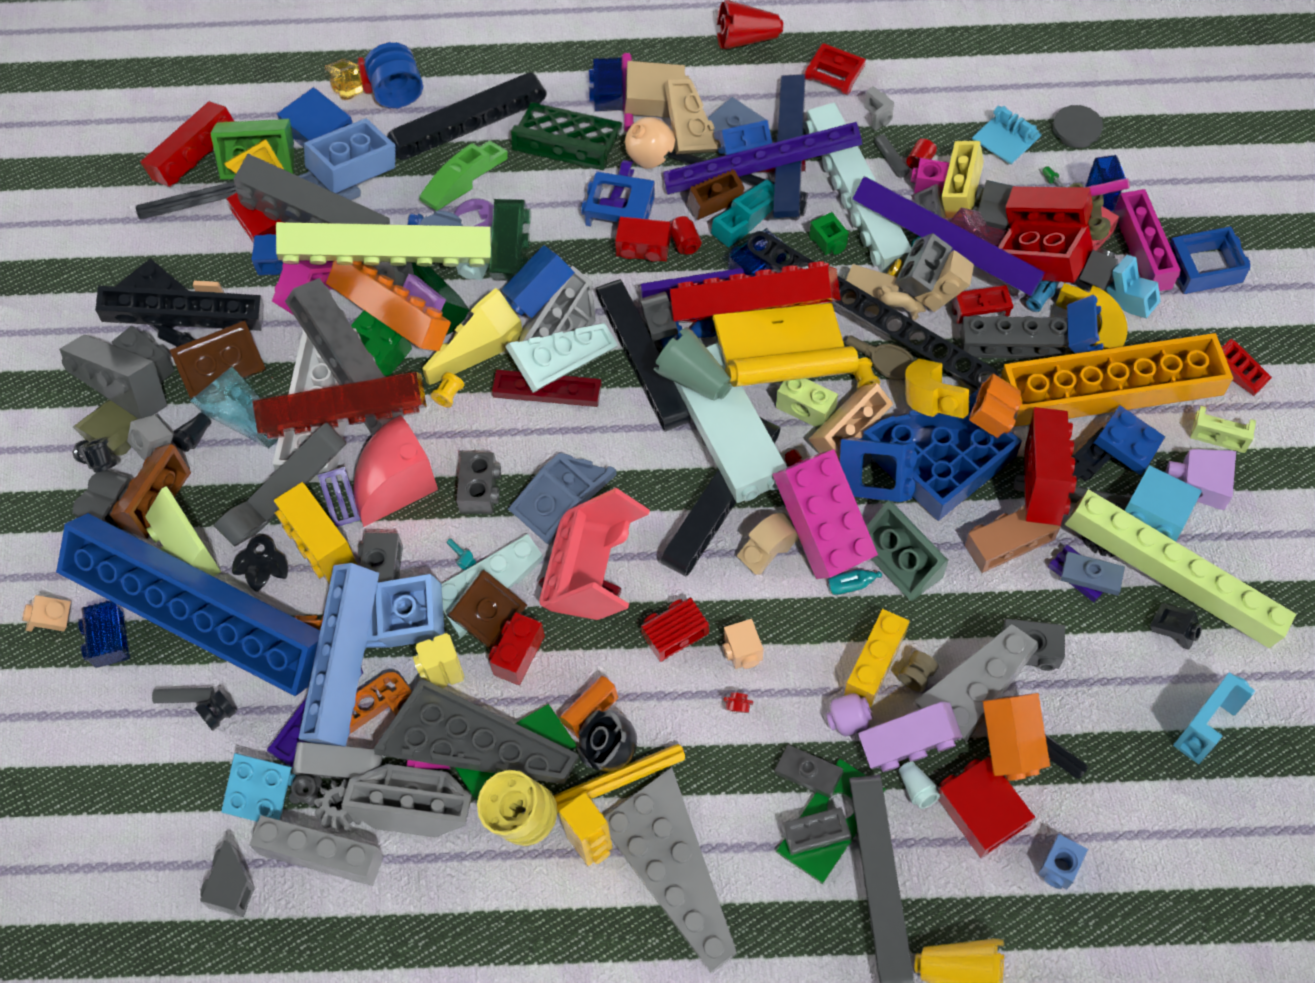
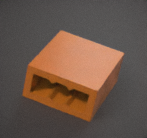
(1016, 736)

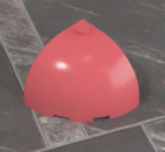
(391, 472)

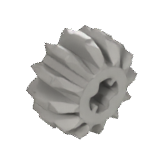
(328, 808)

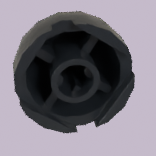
(607, 741)

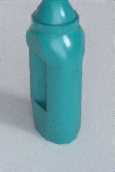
(852, 581)

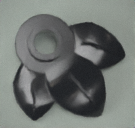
(260, 566)

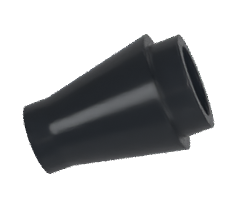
(190, 433)

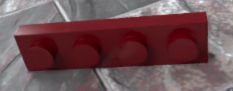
(564, 390)

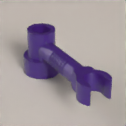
(614, 199)

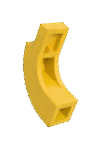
(1111, 319)
(929, 395)

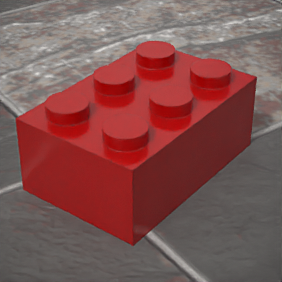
(1051, 247)

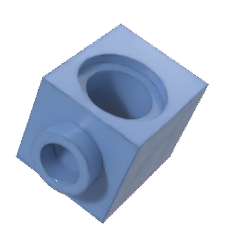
(1068, 851)

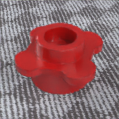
(738, 702)

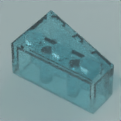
(230, 403)

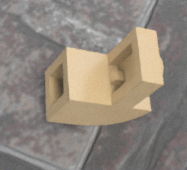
(768, 538)

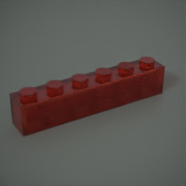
(339, 404)

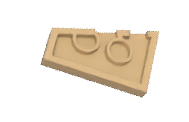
(688, 120)

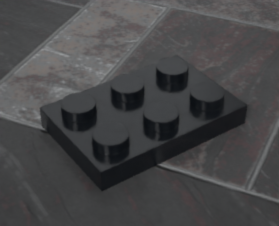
(154, 277)

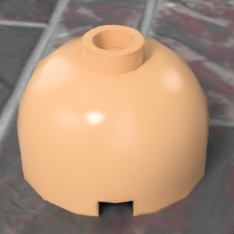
(649, 142)

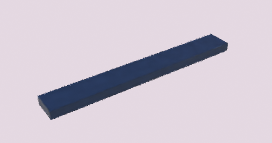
(790, 125)

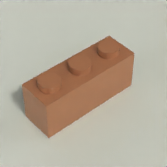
(1007, 539)

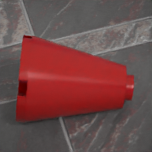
(746, 25)

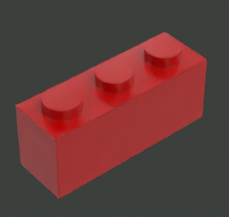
(1050, 204)

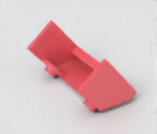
(582, 555)

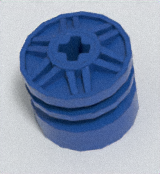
(393, 75)

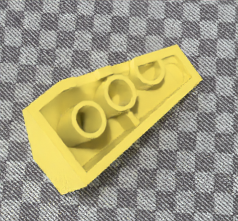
(478, 340)

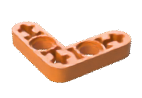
(390, 699)

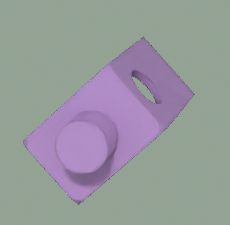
(1208, 471)

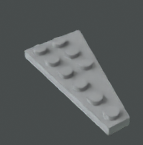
(663, 851)

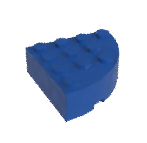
(951, 456)

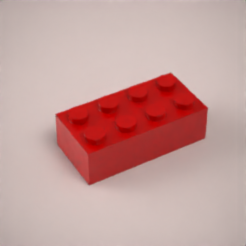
(1048, 466)

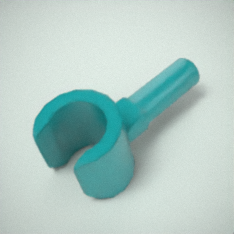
(466, 557)

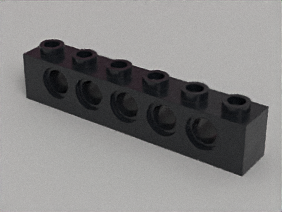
(178, 307)

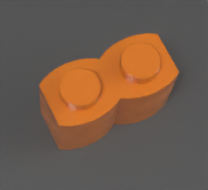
(996, 406)

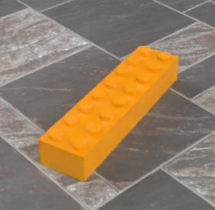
(1121, 376)

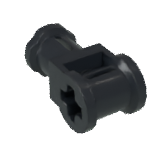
(94, 454)

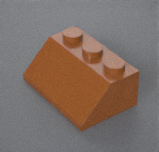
(159, 470)

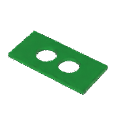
(542, 722)
(821, 861)

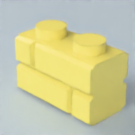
(438, 661)

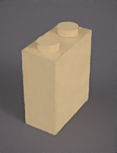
(646, 87)

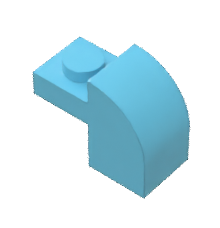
(1130, 291)

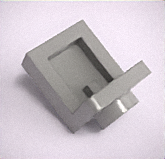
(880, 106)

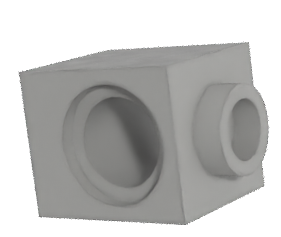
(147, 434)

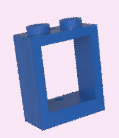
(1222, 238)

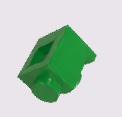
(829, 234)

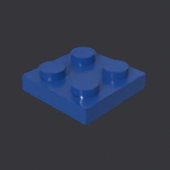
(1130, 440)

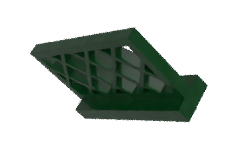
(565, 146)

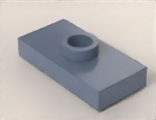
(1092, 573)

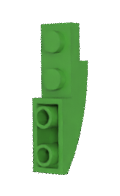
(458, 173)

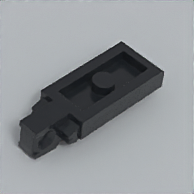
(1090, 459)

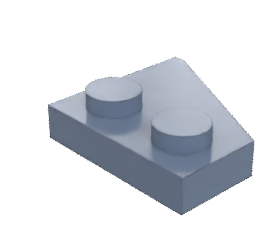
(580, 474)

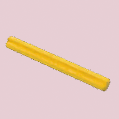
(622, 776)

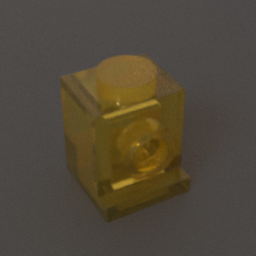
(345, 78)

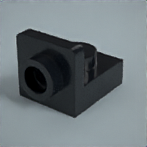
(1177, 623)

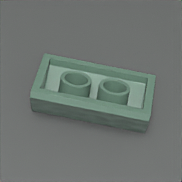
(905, 552)

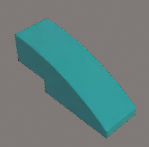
(744, 214)

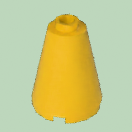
(962, 962)

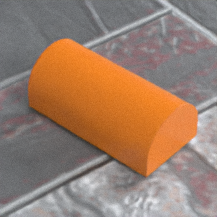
(596, 697)

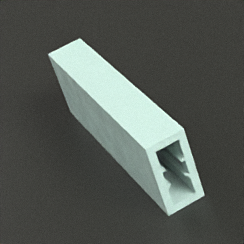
(735, 438)

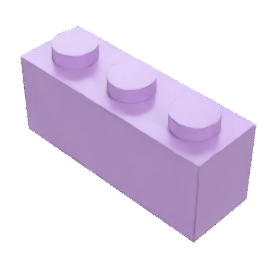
(911, 736)

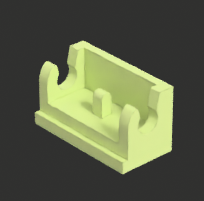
(1222, 431)

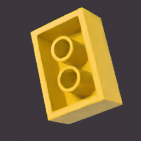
(312, 531)

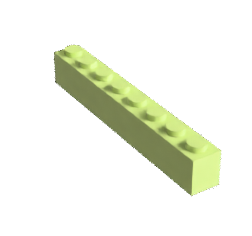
(382, 244)
(1180, 569)

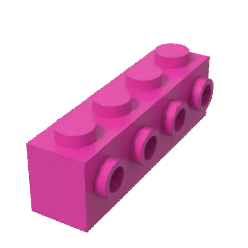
(1146, 239)

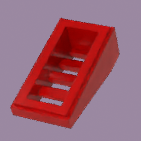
(1240, 356)

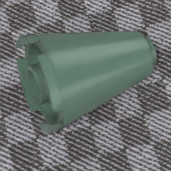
(693, 366)

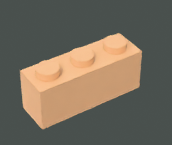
(852, 418)

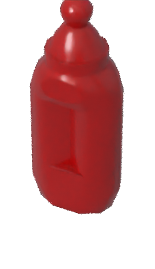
(364, 78)

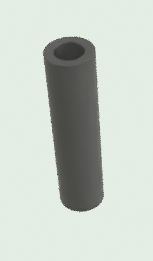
(892, 156)
(182, 695)

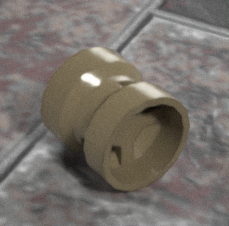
(918, 671)

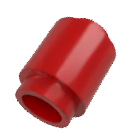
(685, 235)

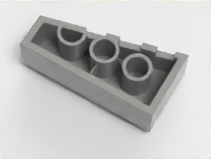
(982, 678)

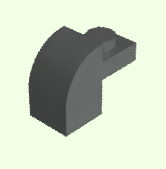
(658, 316)

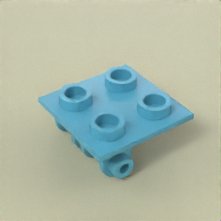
(1007, 135)
(256, 788)

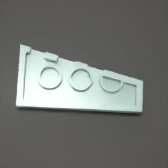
(556, 355)
(507, 566)

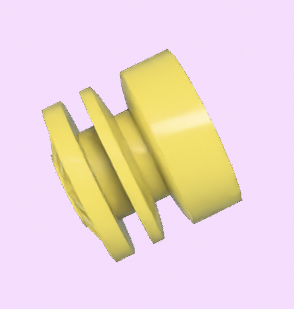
(502, 806)

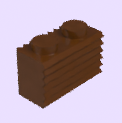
(715, 194)

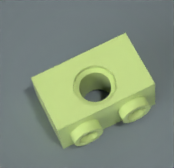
(807, 401)

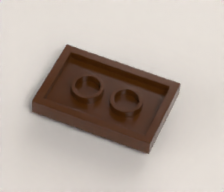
(212, 355)

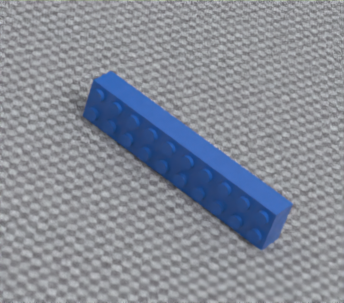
(189, 603)

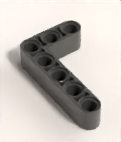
(254, 514)

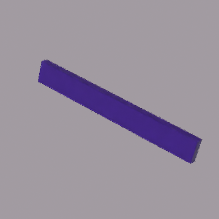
(765, 157)
(972, 247)

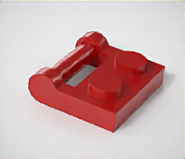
(838, 63)

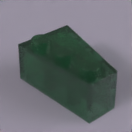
(509, 238)

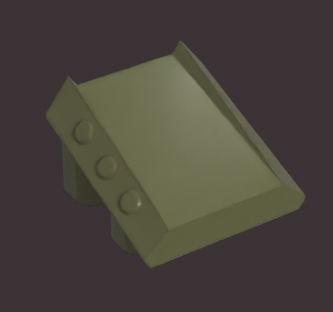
(109, 422)

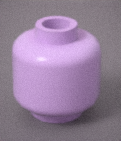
(849, 714)

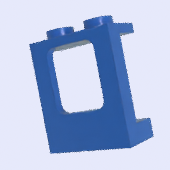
(638, 205)
(852, 461)

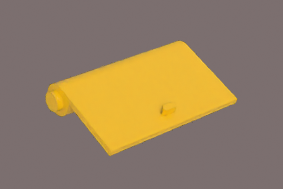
(767, 351)

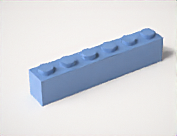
(339, 655)

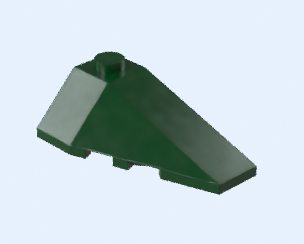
(454, 308)

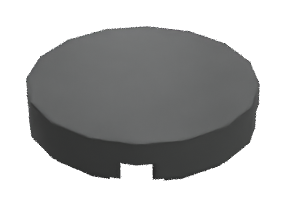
(1077, 126)

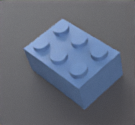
(349, 155)

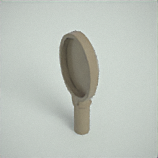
(886, 358)

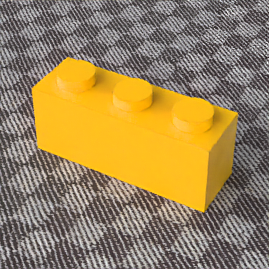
(877, 656)
(586, 830)

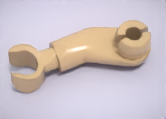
(901, 299)

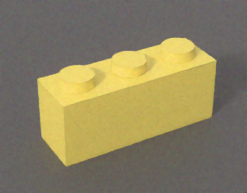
(962, 177)

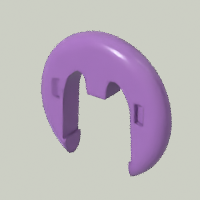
(485, 210)

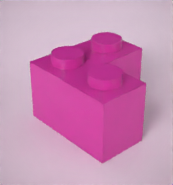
(297, 275)

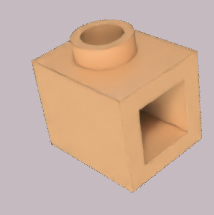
(742, 645)

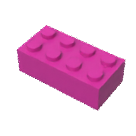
(825, 514)

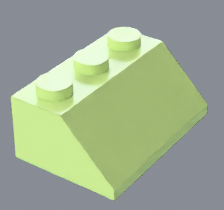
(177, 534)

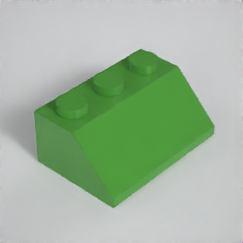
(236, 137)

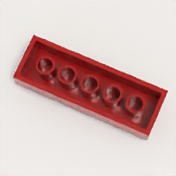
(764, 291)

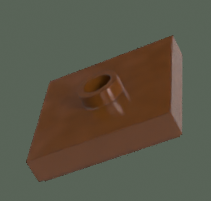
(486, 609)

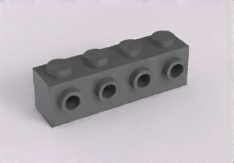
(1015, 337)

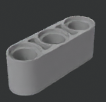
(333, 761)

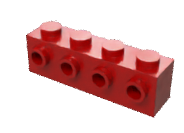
(185, 145)

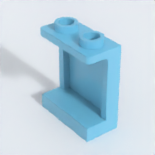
(1163, 502)
(1199, 737)

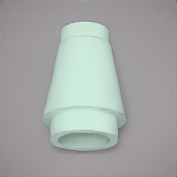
(919, 786)

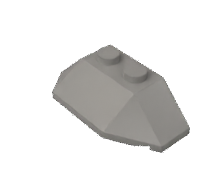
(565, 311)
(408, 800)

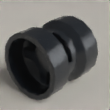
(222, 707)

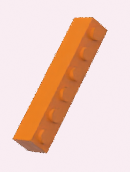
(390, 304)

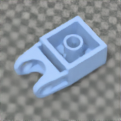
(406, 612)

